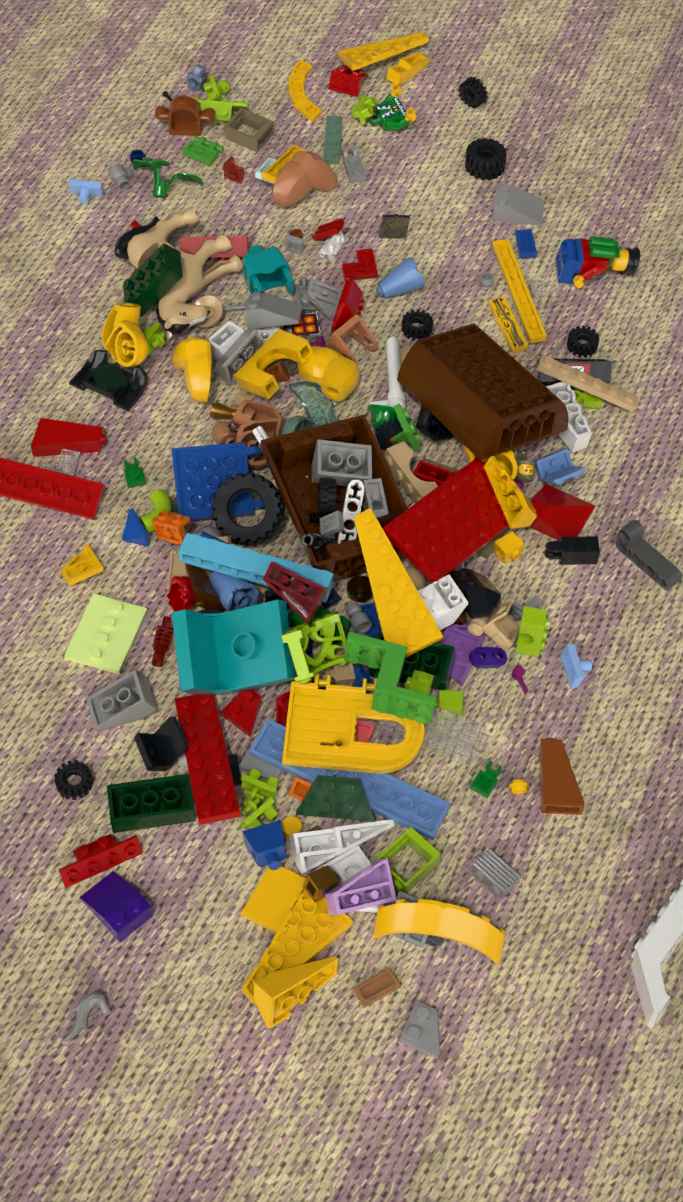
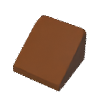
(279, 371)

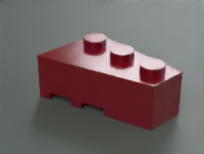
(296, 590)

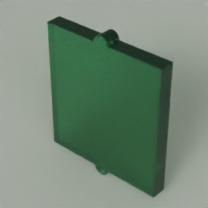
(108, 377)

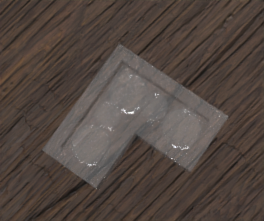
(67, 463)

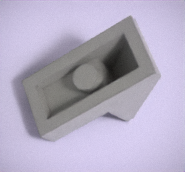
(374, 494)

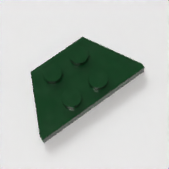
(336, 799)

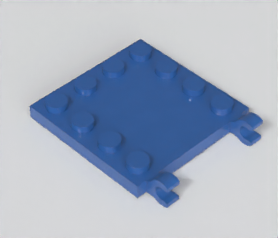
(202, 470)

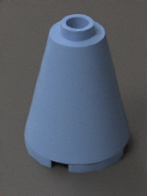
(401, 280)
(233, 591)

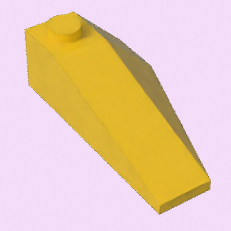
(513, 501)
(285, 988)

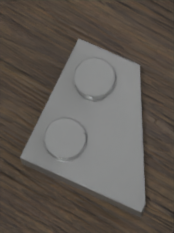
(324, 297)
(422, 1030)

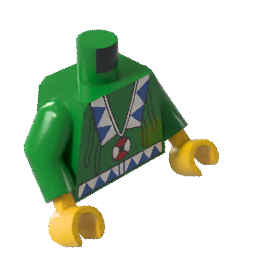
(391, 113)

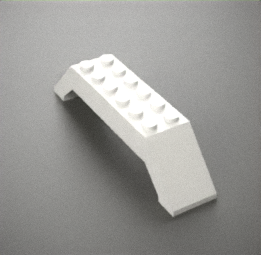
(653, 952)

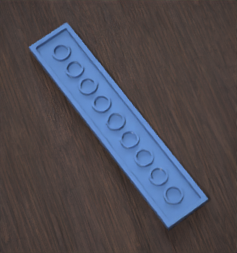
(385, 793)

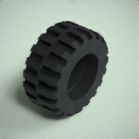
(248, 483)

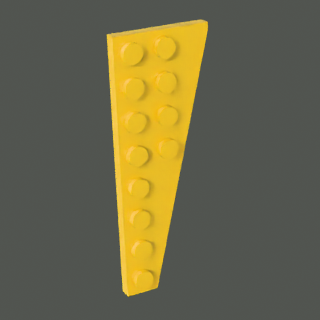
(397, 601)

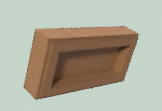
(376, 987)

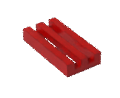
(328, 229)

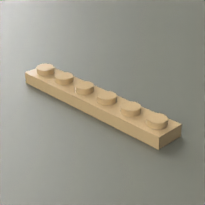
(587, 383)

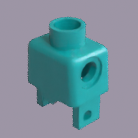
(266, 270)

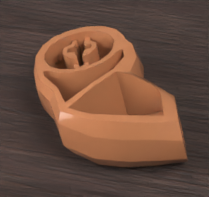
(299, 175)
(248, 417)

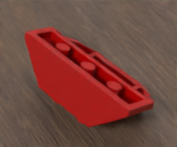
(349, 304)

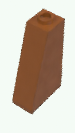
(557, 781)

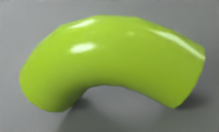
(160, 502)

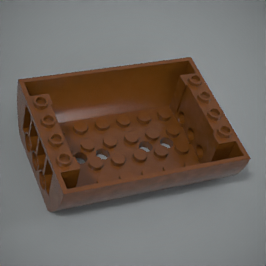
(480, 392)
(291, 467)

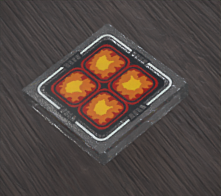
(308, 327)

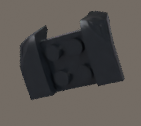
(123, 397)

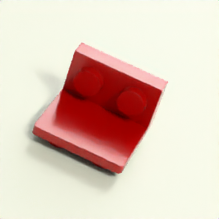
(346, 81)

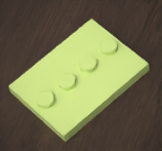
(106, 633)

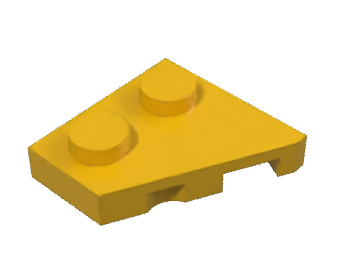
(82, 567)

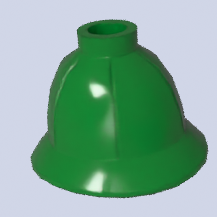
(381, 413)

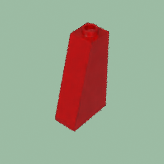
(56, 435)

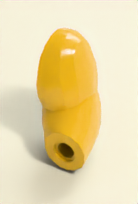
(331, 371)

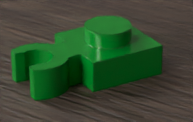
(134, 474)
(485, 781)

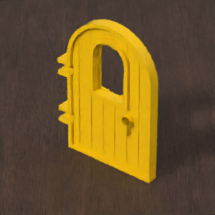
(331, 718)

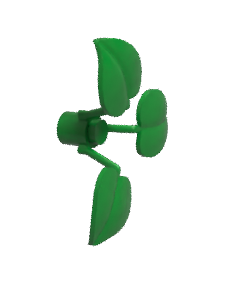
(160, 185)

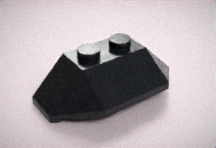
(432, 427)
(478, 591)

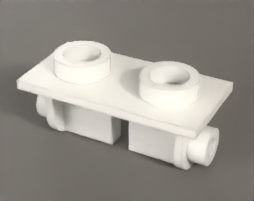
(332, 246)

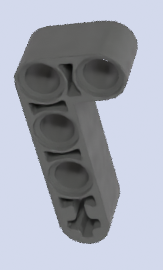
(645, 557)

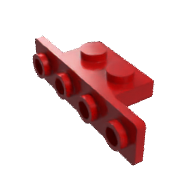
(98, 857)

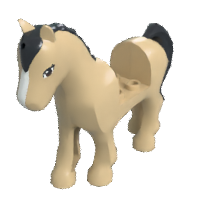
(172, 308)

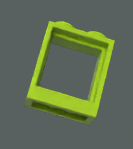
(422, 847)

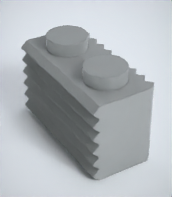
(495, 873)

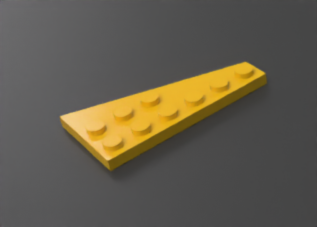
(370, 53)
(299, 939)

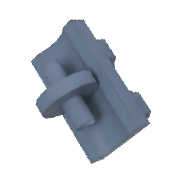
(196, 77)

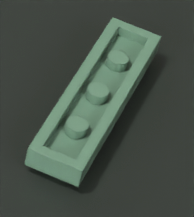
(333, 139)

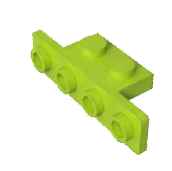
(222, 108)

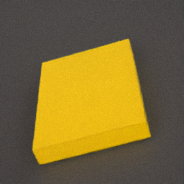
(274, 898)

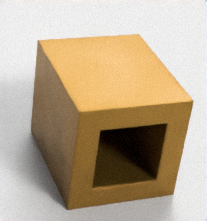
(320, 882)

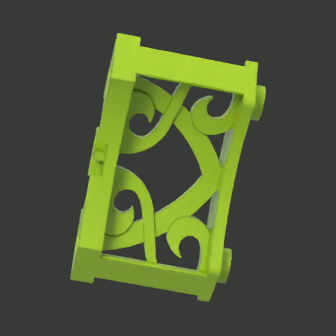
(300, 633)

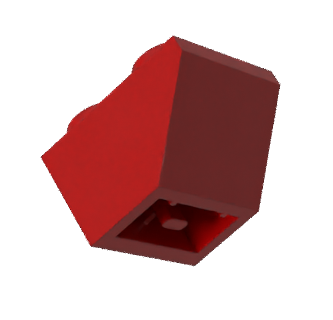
(433, 471)

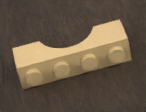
(399, 461)

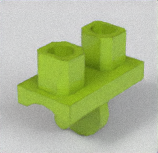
(215, 90)
(364, 108)
(154, 337)
(258, 788)
(265, 809)

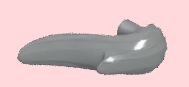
(82, 1010)

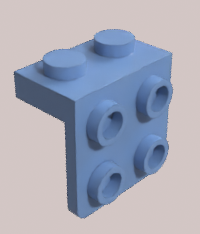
(557, 467)

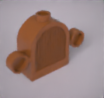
(185, 116)

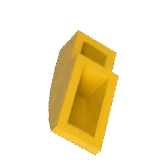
(407, 68)

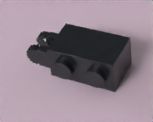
(574, 550)

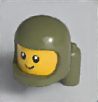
(525, 468)

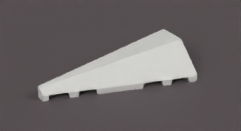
(320, 846)

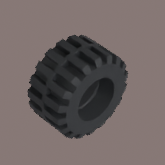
(485, 159)

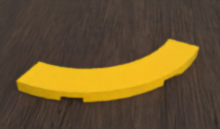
(297, 92)

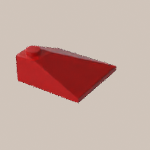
(559, 513)

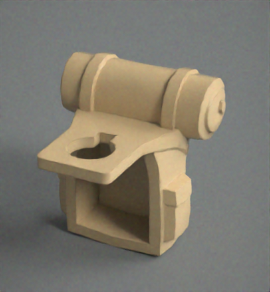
(497, 626)

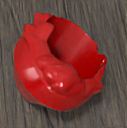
(181, 594)

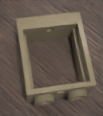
(263, 125)

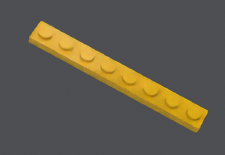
(519, 291)

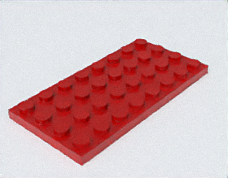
(449, 523)

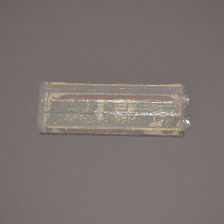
(446, 735)

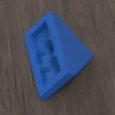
(134, 530)

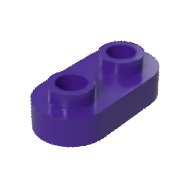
(489, 658)

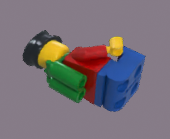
(592, 258)

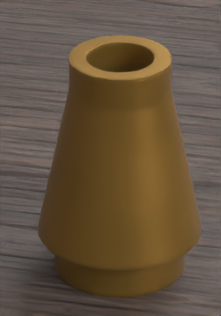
(221, 411)

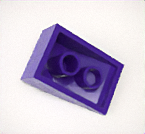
(117, 906)

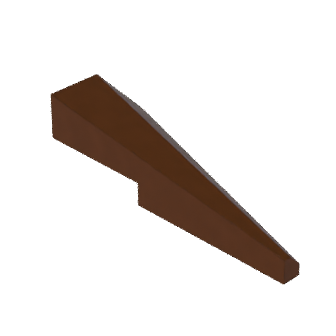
(202, 587)

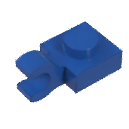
(360, 675)

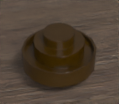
(359, 589)

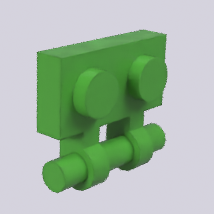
(202, 150)

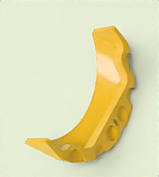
(441, 920)

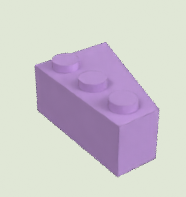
(363, 890)

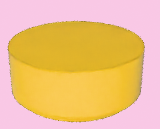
(291, 825)

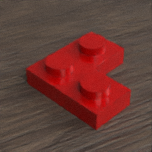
(363, 268)

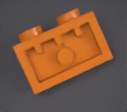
(170, 527)

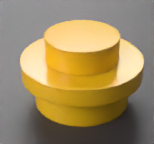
(519, 786)

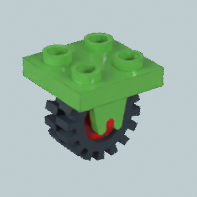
(398, 430)

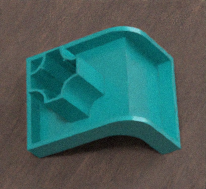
(232, 649)

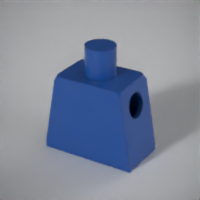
(266, 844)

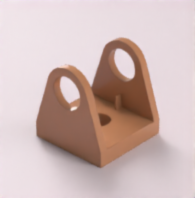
(355, 329)

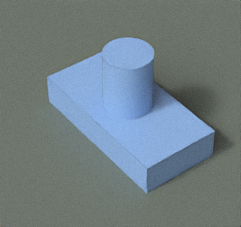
(85, 189)
(573, 666)

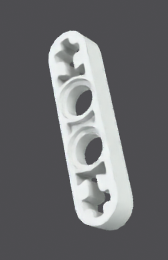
(348, 515)

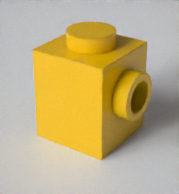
(508, 547)

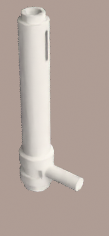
(396, 392)

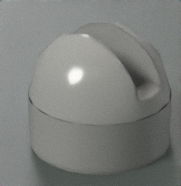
(487, 279)

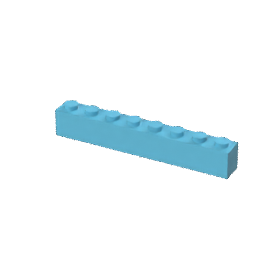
(242, 562)

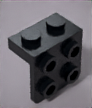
(163, 747)

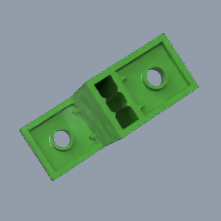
(387, 695)

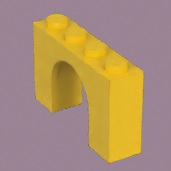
(279, 346)

